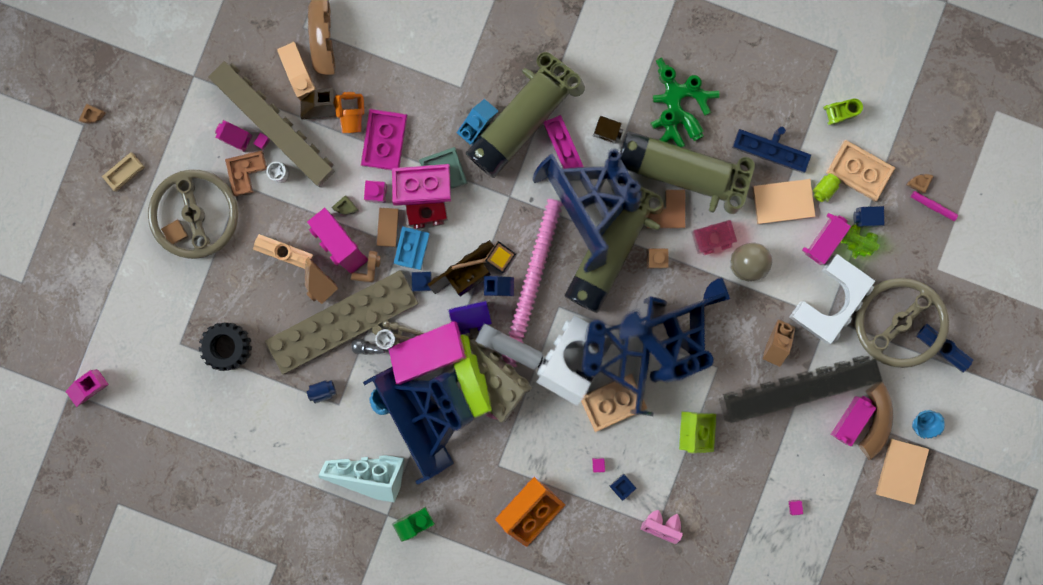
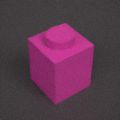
(375, 191)

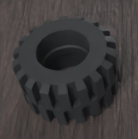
(209, 343)

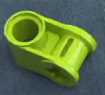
(839, 111)

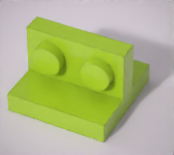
(697, 432)

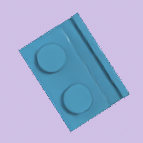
(411, 248)

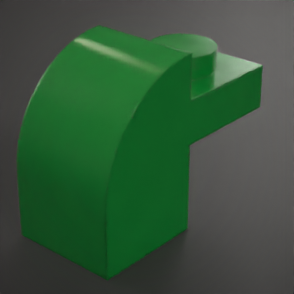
(413, 524)

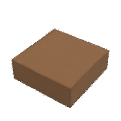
(174, 232)

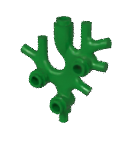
(672, 98)

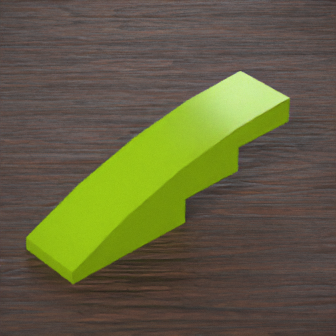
(472, 382)

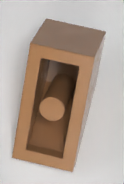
(317, 283)

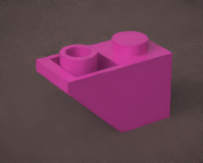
(233, 135)
(86, 387)

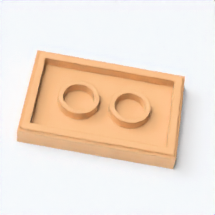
(860, 170)
(783, 201)
(610, 403)
(902, 471)

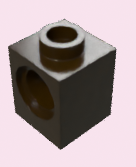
(608, 130)

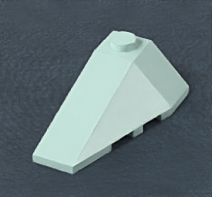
(370, 477)

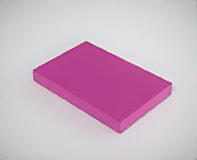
(384, 139)
(421, 184)

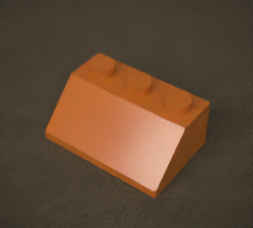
(530, 512)

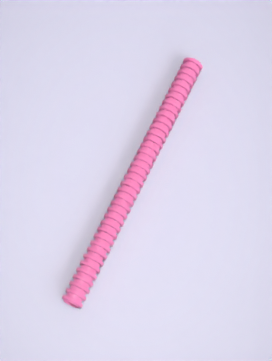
(533, 276)

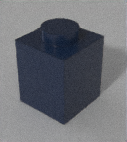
(869, 216)
(498, 286)

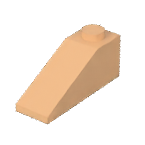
(296, 70)

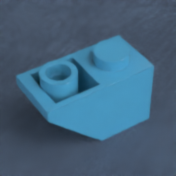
(477, 121)

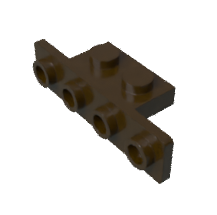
(467, 277)

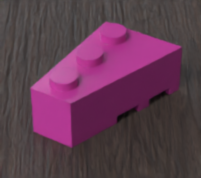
(337, 241)

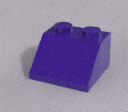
(470, 316)

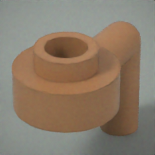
(373, 262)

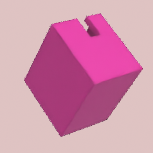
(261, 141)
(598, 465)
(795, 507)

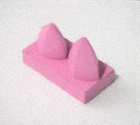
(669, 532)

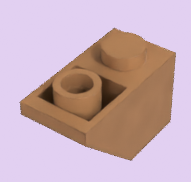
(779, 343)

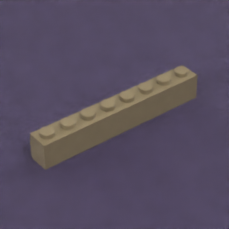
(266, 118)

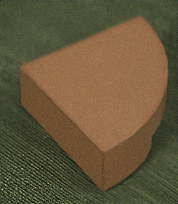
(91, 114)
(920, 182)

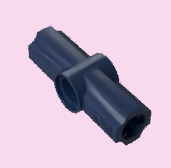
(954, 355)

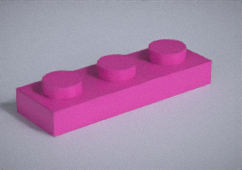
(562, 143)

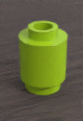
(826, 188)

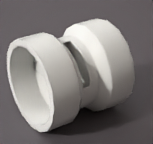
(273, 172)
(385, 339)

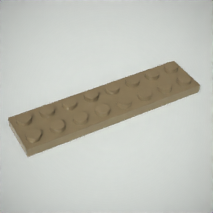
(341, 322)

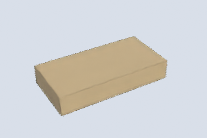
(123, 172)

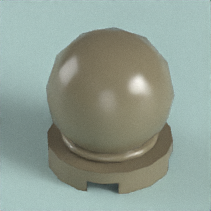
(751, 262)

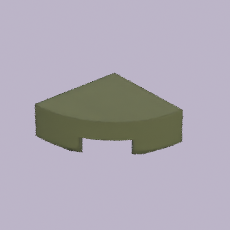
(345, 206)

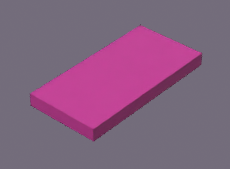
(427, 353)

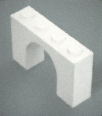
(856, 286)
(556, 374)

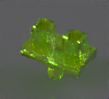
(859, 244)

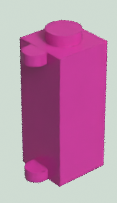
(827, 239)
(853, 420)

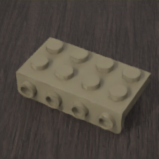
(502, 381)

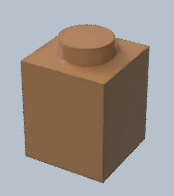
(657, 258)

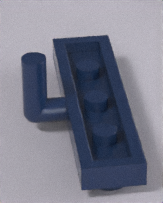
(772, 150)

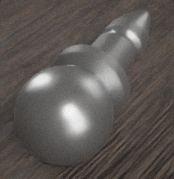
(359, 346)

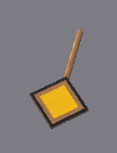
(498, 257)

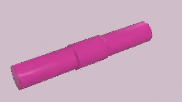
(934, 206)

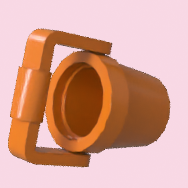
(350, 119)

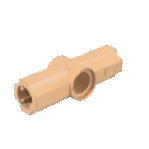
(271, 247)

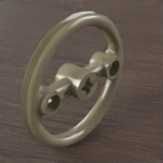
(190, 204)
(925, 293)

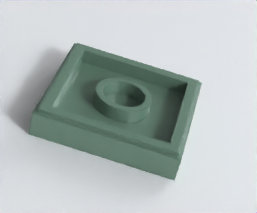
(450, 157)

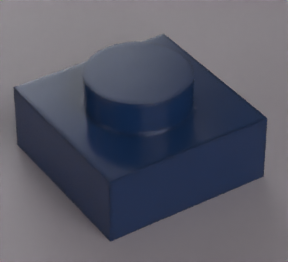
(420, 281)
(622, 487)

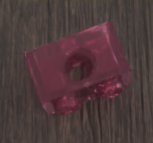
(723, 230)

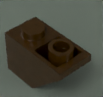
(318, 104)

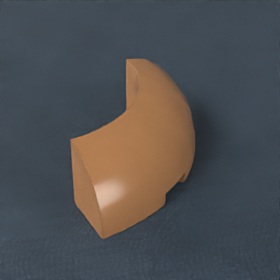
(319, 32)
(882, 421)

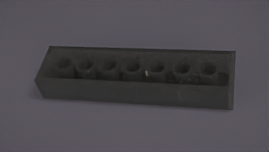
(801, 389)

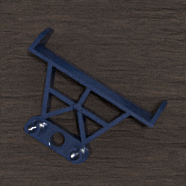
(627, 198)
(699, 359)
(592, 363)
(419, 419)

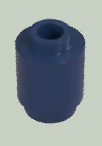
(321, 391)

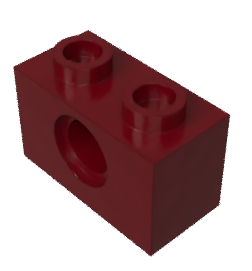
(415, 218)

